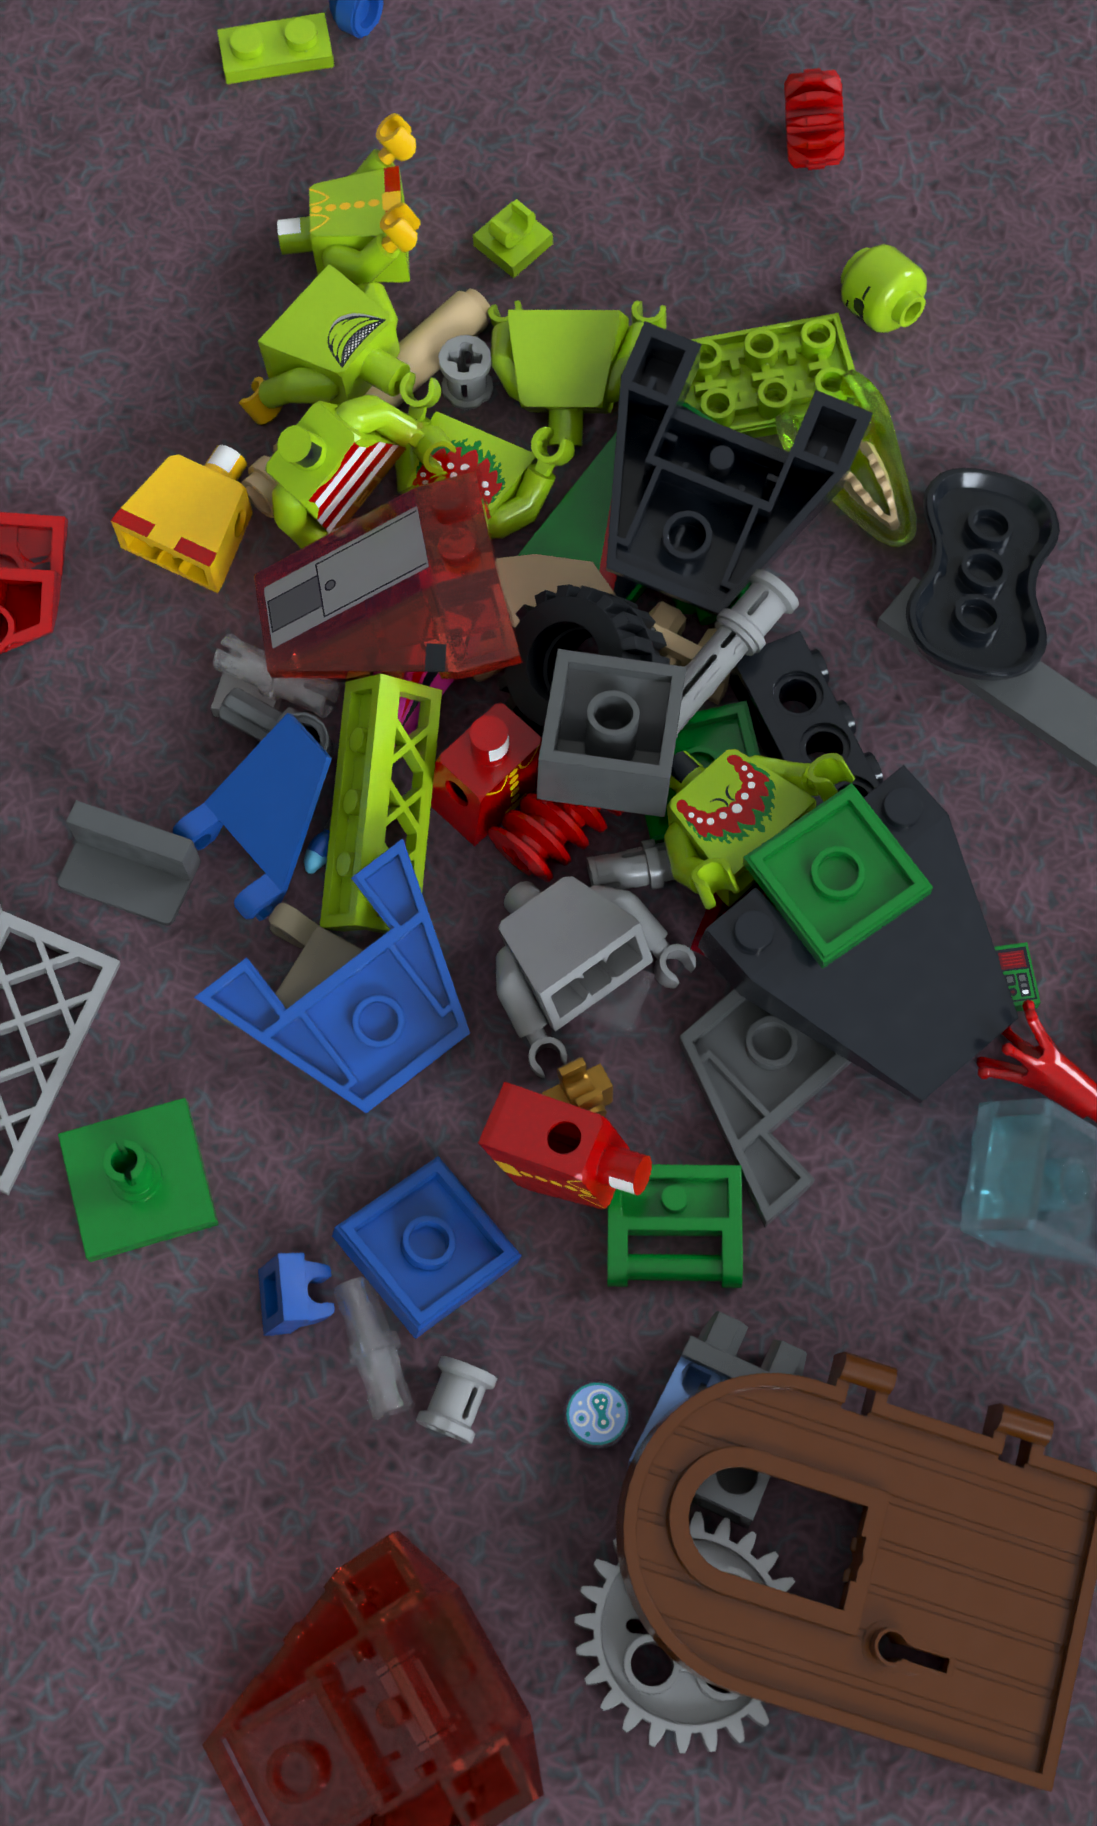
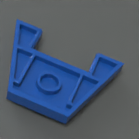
(375, 1015)

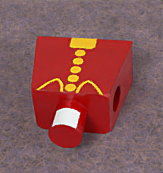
(492, 766)
(561, 1149)

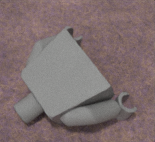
(571, 951)

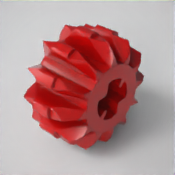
(814, 118)

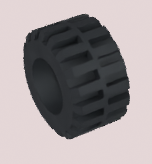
(563, 623)

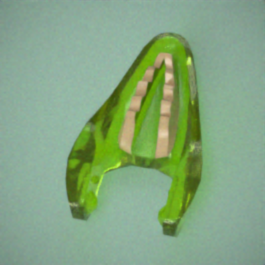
(877, 484)

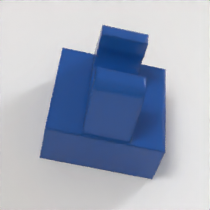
(285, 1293)

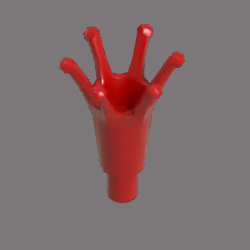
(1043, 1069)

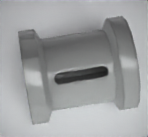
(458, 373)
(456, 1399)

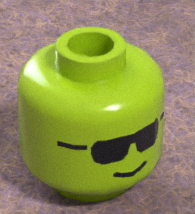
(883, 288)

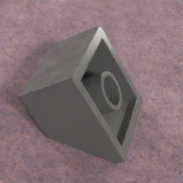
(610, 732)

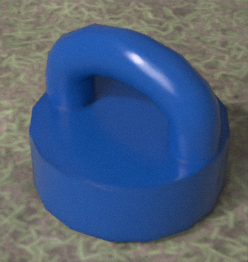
(356, 16)

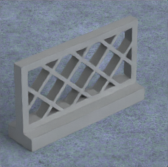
(71, 953)

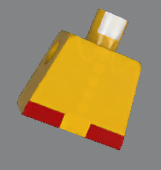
(189, 517)

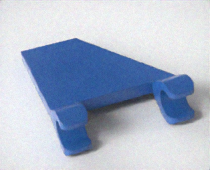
(266, 809)

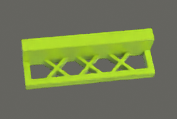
(366, 790)

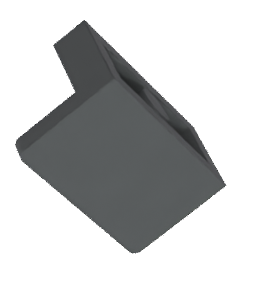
(128, 864)

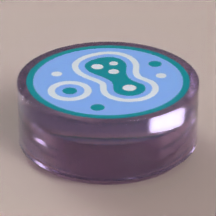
(597, 1415)

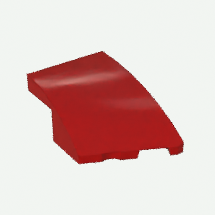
(26, 594)

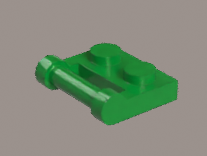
(679, 1203)

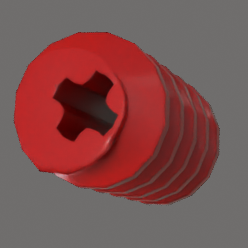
(542, 830)

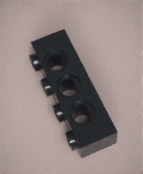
(793, 672)

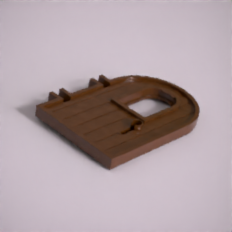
(946, 1560)

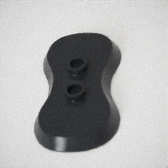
(979, 595)

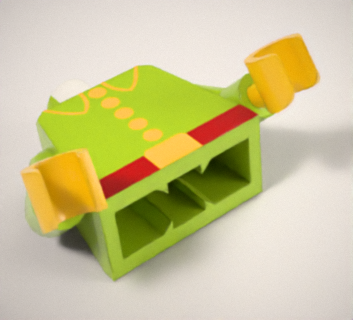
(361, 218)

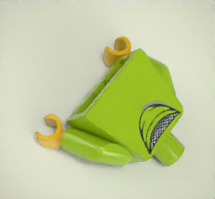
(328, 347)

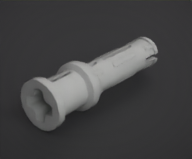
(737, 634)

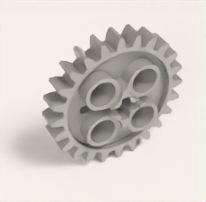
(683, 1701)

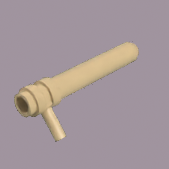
(459, 315)

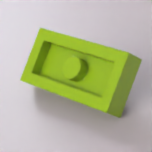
(275, 48)

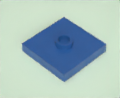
(426, 1246)

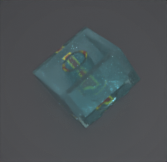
(1033, 1181)

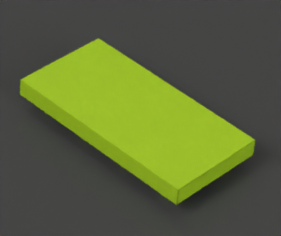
(769, 370)

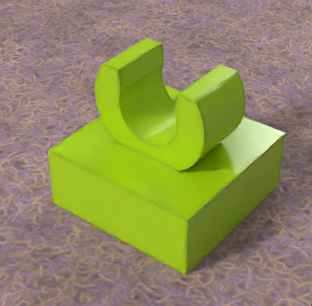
(513, 238)

